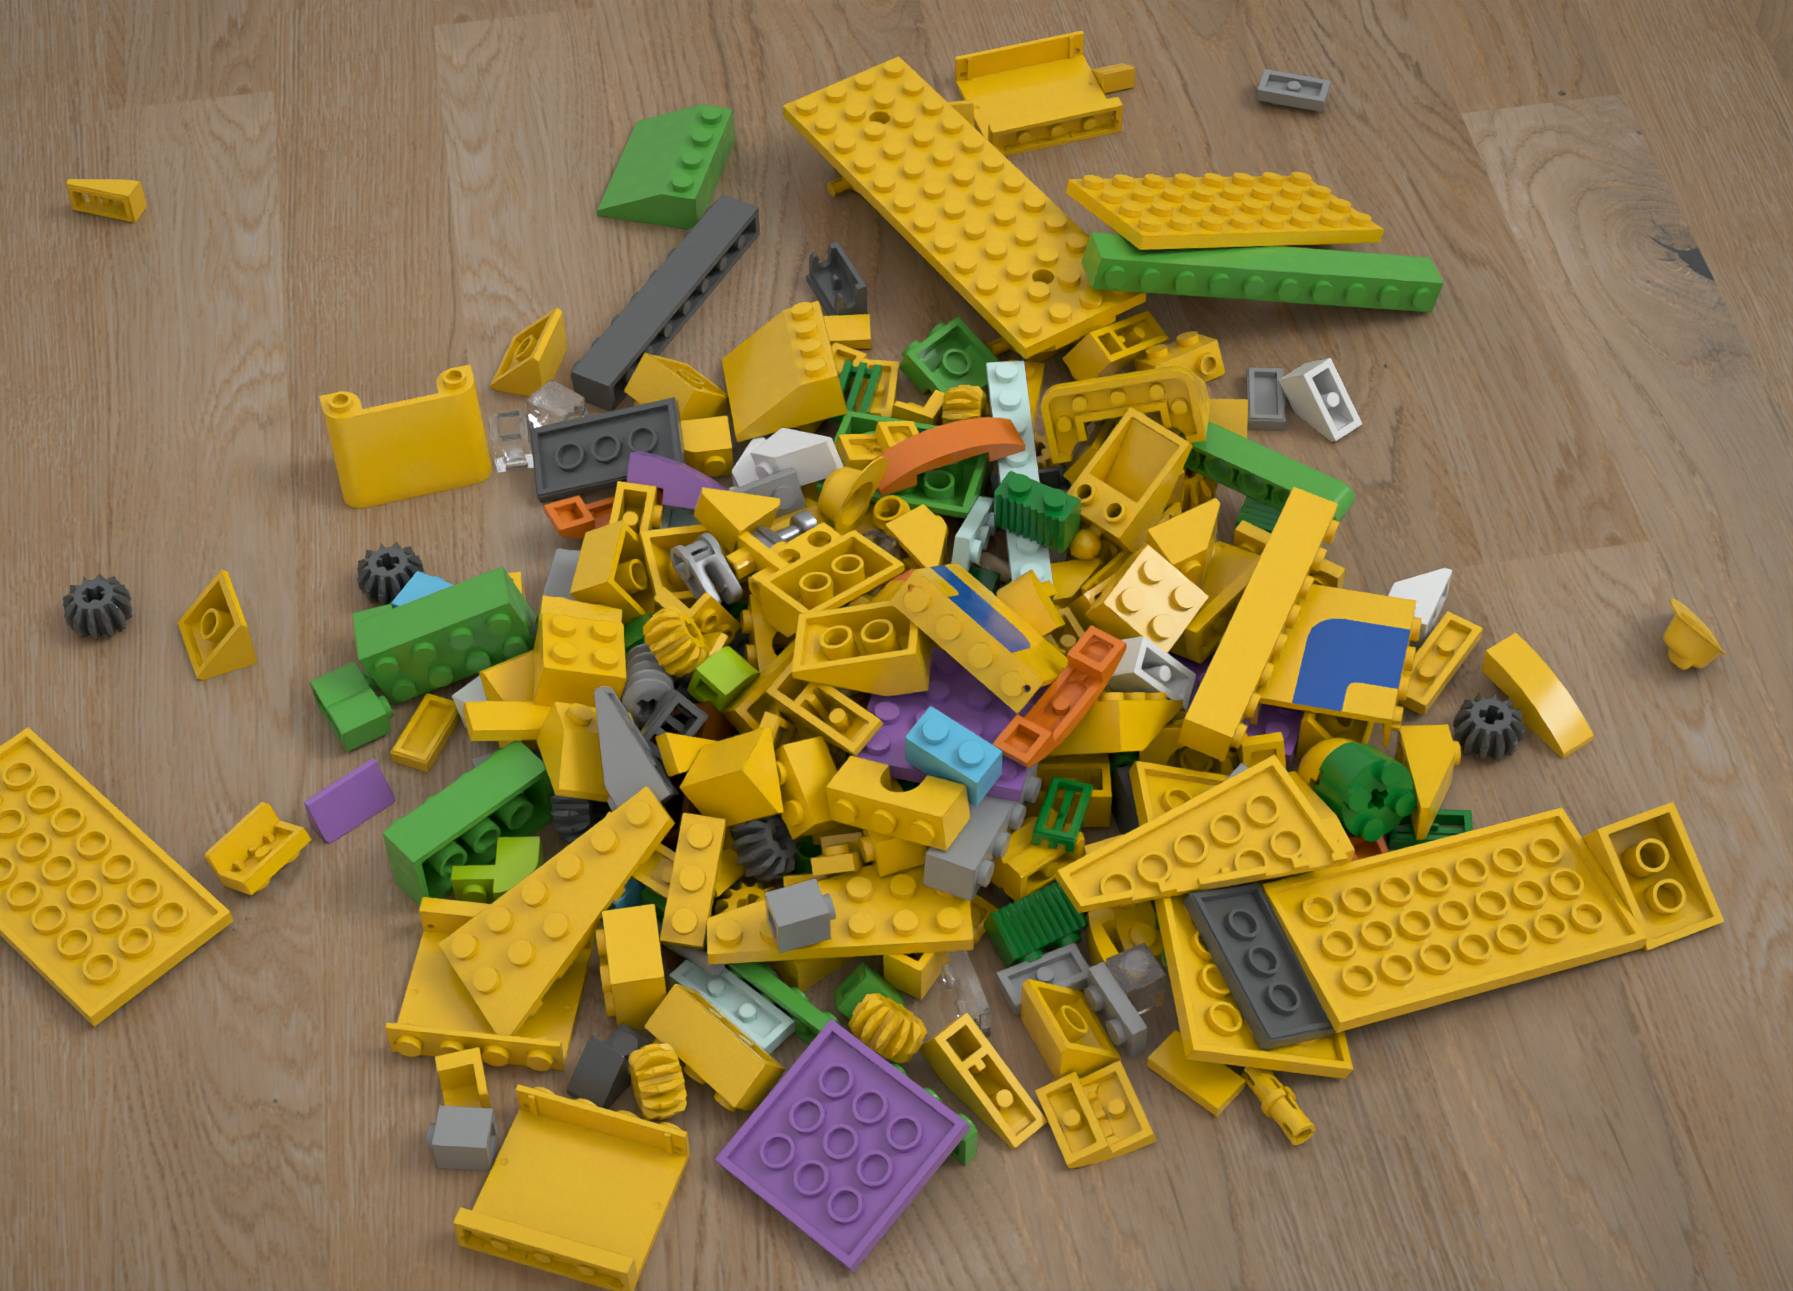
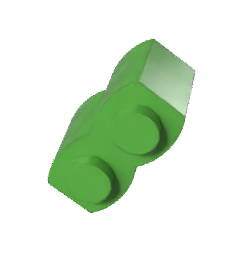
(352, 706)

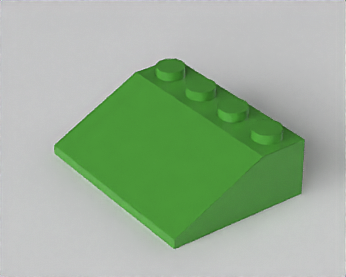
(671, 167)
(944, 490)

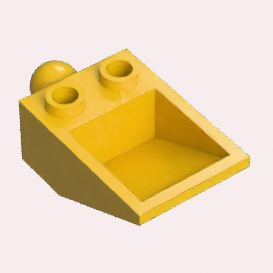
(1128, 473)

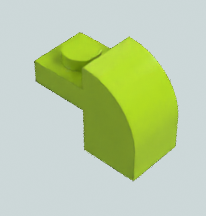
(721, 678)
(486, 883)

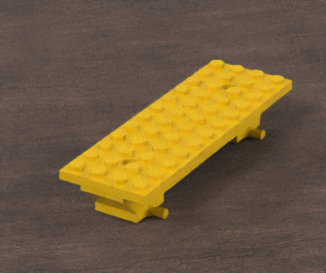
(960, 207)

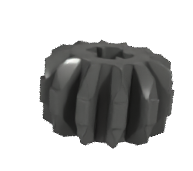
(387, 572)
(97, 607)
(1488, 727)
(575, 816)
(765, 848)

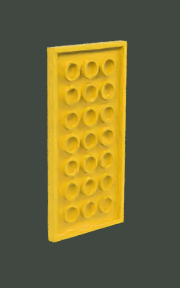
(1222, 211)
(88, 888)
(1452, 918)
(1205, 1009)

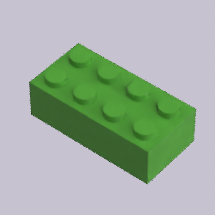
(446, 636)
(462, 822)

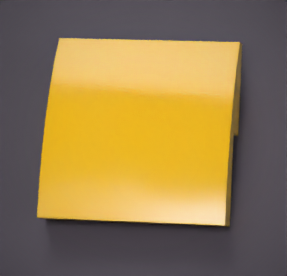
(1095, 1116)

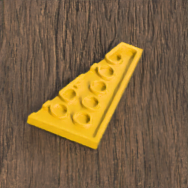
(1224, 837)
(871, 919)
(543, 923)

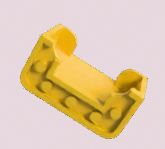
(1170, 389)
(408, 444)

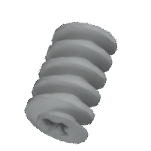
(644, 684)

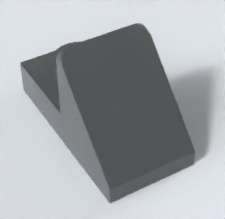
(603, 1067)

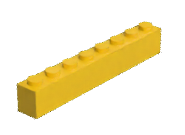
(1258, 626)

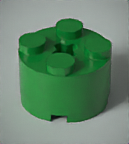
(1366, 789)

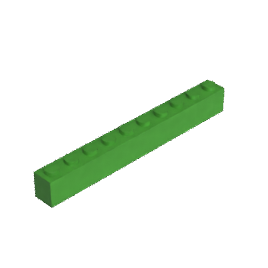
(1265, 274)

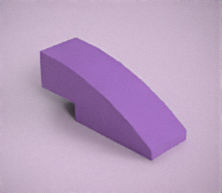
(680, 482)

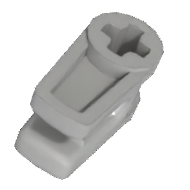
(704, 561)

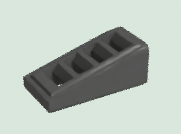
(672, 700)

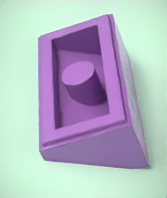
(349, 802)

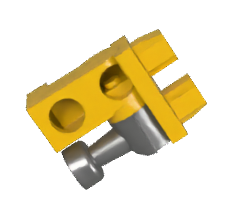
(768, 552)

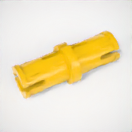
(1280, 1104)

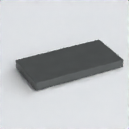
(596, 448)
(1258, 965)

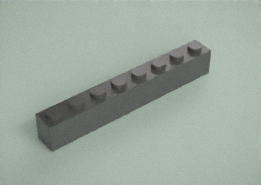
(666, 301)

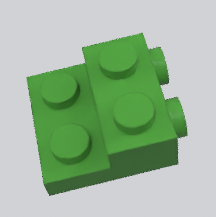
(947, 359)

